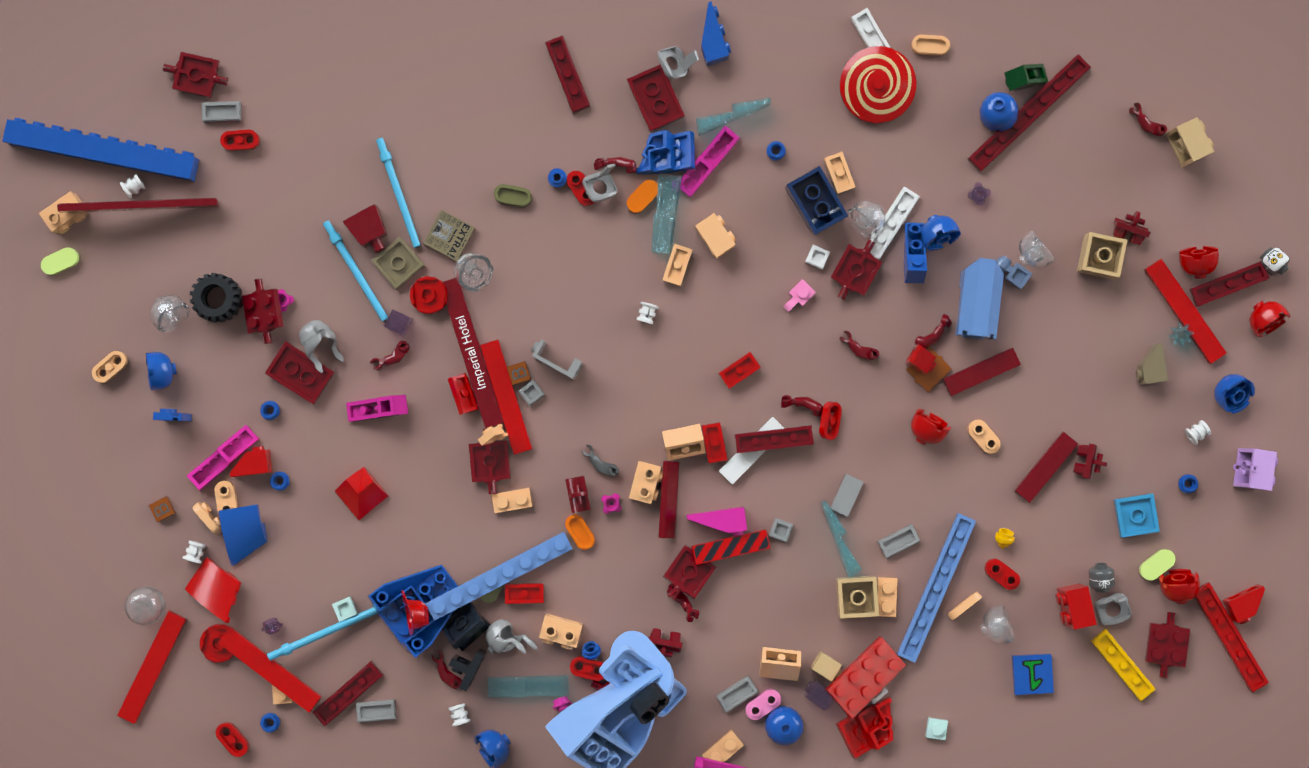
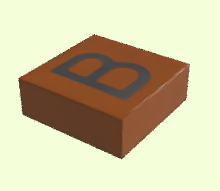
(519, 373)
(162, 509)

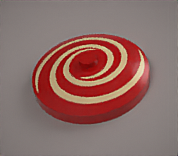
(877, 84)

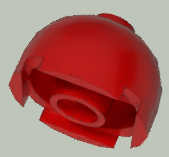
(1199, 261)
(1267, 317)
(929, 428)
(1179, 585)

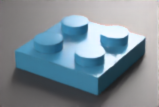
(1136, 515)

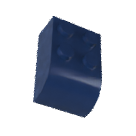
(816, 201)

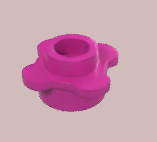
(287, 300)
(615, 507)
(561, 704)

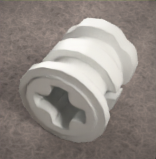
(132, 186)
(647, 312)
(1198, 432)
(194, 551)
(459, 714)

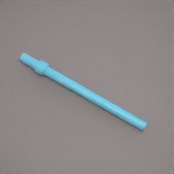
(386, 158)
(336, 239)
(286, 649)

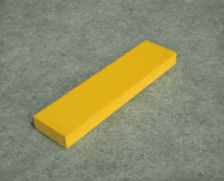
(1123, 665)

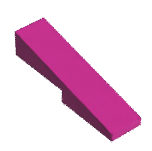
(709, 160)
(222, 458)

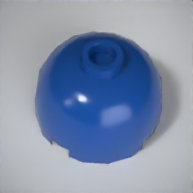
(998, 111)
(939, 231)
(159, 370)
(1233, 393)
(784, 725)
(493, 747)

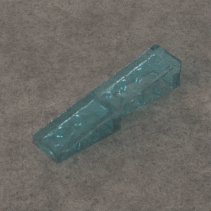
(739, 110)
(666, 213)
(837, 530)
(528, 686)

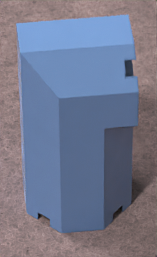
(979, 300)

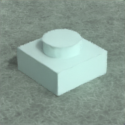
(345, 608)
(936, 728)

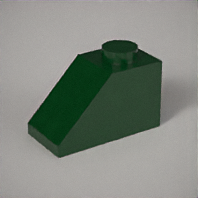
(1025, 76)

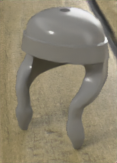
(311, 335)
(501, 639)

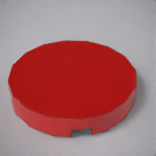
(428, 295)
(209, 644)

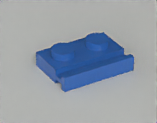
(171, 415)

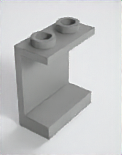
(574, 369)

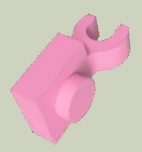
(800, 294)

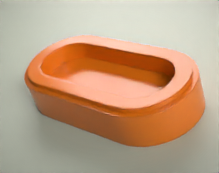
(642, 196)
(579, 531)

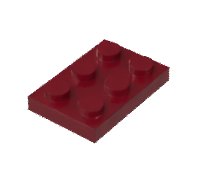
(655, 98)
(299, 373)

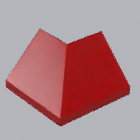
(361, 493)

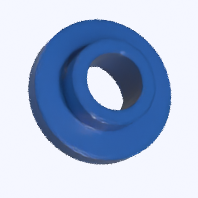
(778, 145)
(557, 184)
(264, 412)
(273, 481)
(1193, 483)
(591, 650)
(264, 722)

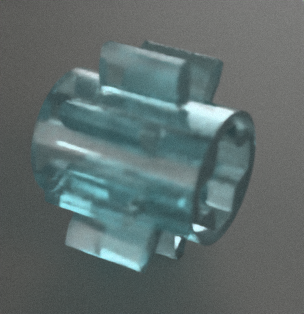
(1180, 339)

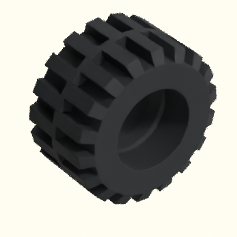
(201, 292)

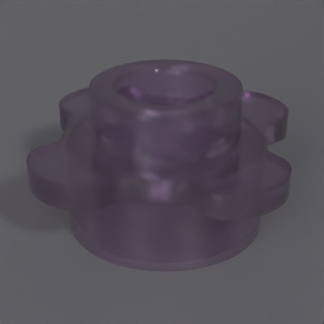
(974, 194)
(271, 626)

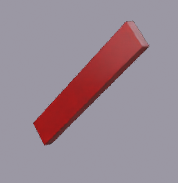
(1185, 311)
(506, 397)
(1230, 638)
(152, 667)
(270, 670)

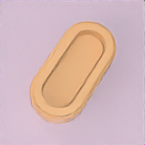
(930, 45)
(967, 603)

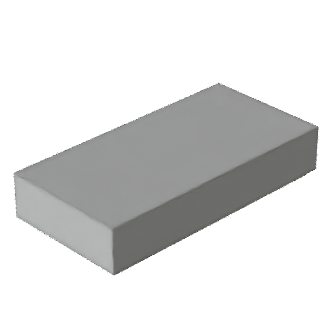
(221, 111)
(846, 495)
(898, 541)
(737, 693)
(376, 710)

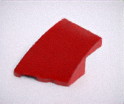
(214, 589)
(868, 728)

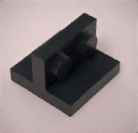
(465, 626)
(462, 665)

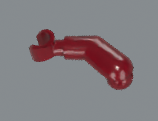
(1148, 126)
(618, 161)
(936, 335)
(860, 351)
(396, 356)
(807, 402)
(683, 600)
(445, 675)

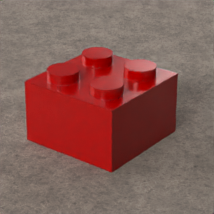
(1076, 606)

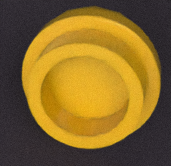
(1004, 537)

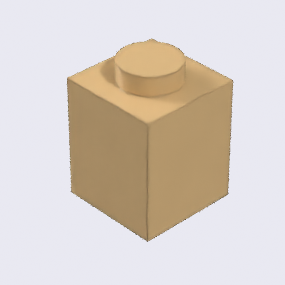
(826, 666)

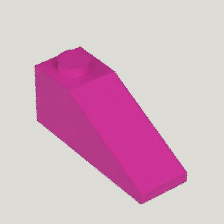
(377, 408)
(726, 520)

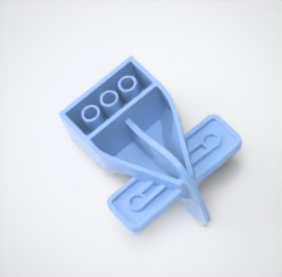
(601, 726)

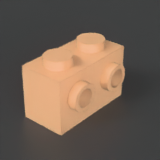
(58, 221)
(715, 235)
(683, 442)
(645, 482)
(560, 631)
(780, 664)

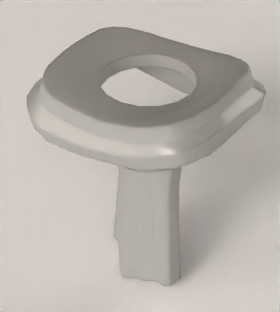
(682, 62)
(605, 177)
(1125, 611)

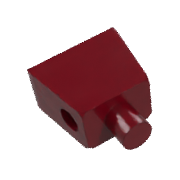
(368, 228)

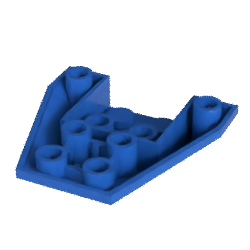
(418, 586)

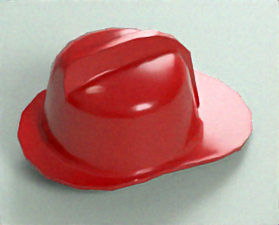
(416, 613)

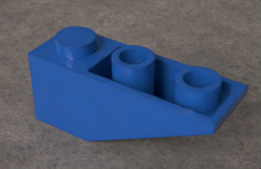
(713, 44)
(914, 254)

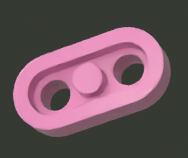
(762, 703)

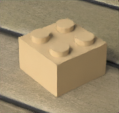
(1190, 142)
(1102, 255)
(857, 596)

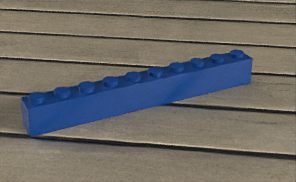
(100, 150)

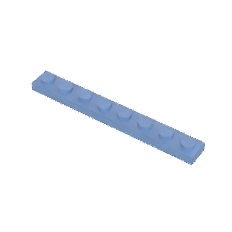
(498, 576)
(936, 587)

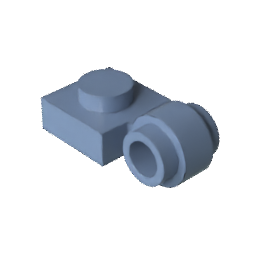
(1016, 275)

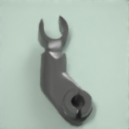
(600, 466)

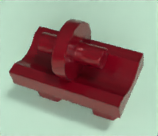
(1123, 226)
(1086, 469)
(578, 494)
(673, 644)

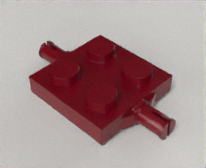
(195, 74)
(856, 269)
(262, 311)
(489, 463)
(687, 576)
(1167, 644)

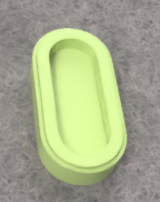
(60, 261)
(1157, 564)

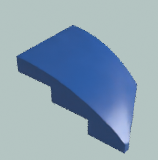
(668, 153)
(242, 531)

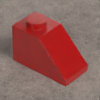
(921, 360)
(253, 462)
(1244, 604)

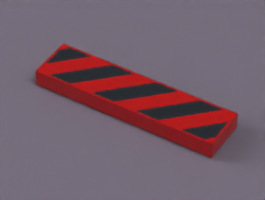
(730, 547)

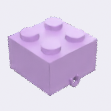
(1255, 469)

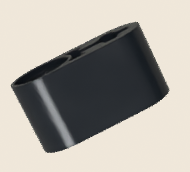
(649, 703)

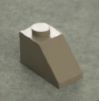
(1152, 366)

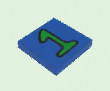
(1032, 674)

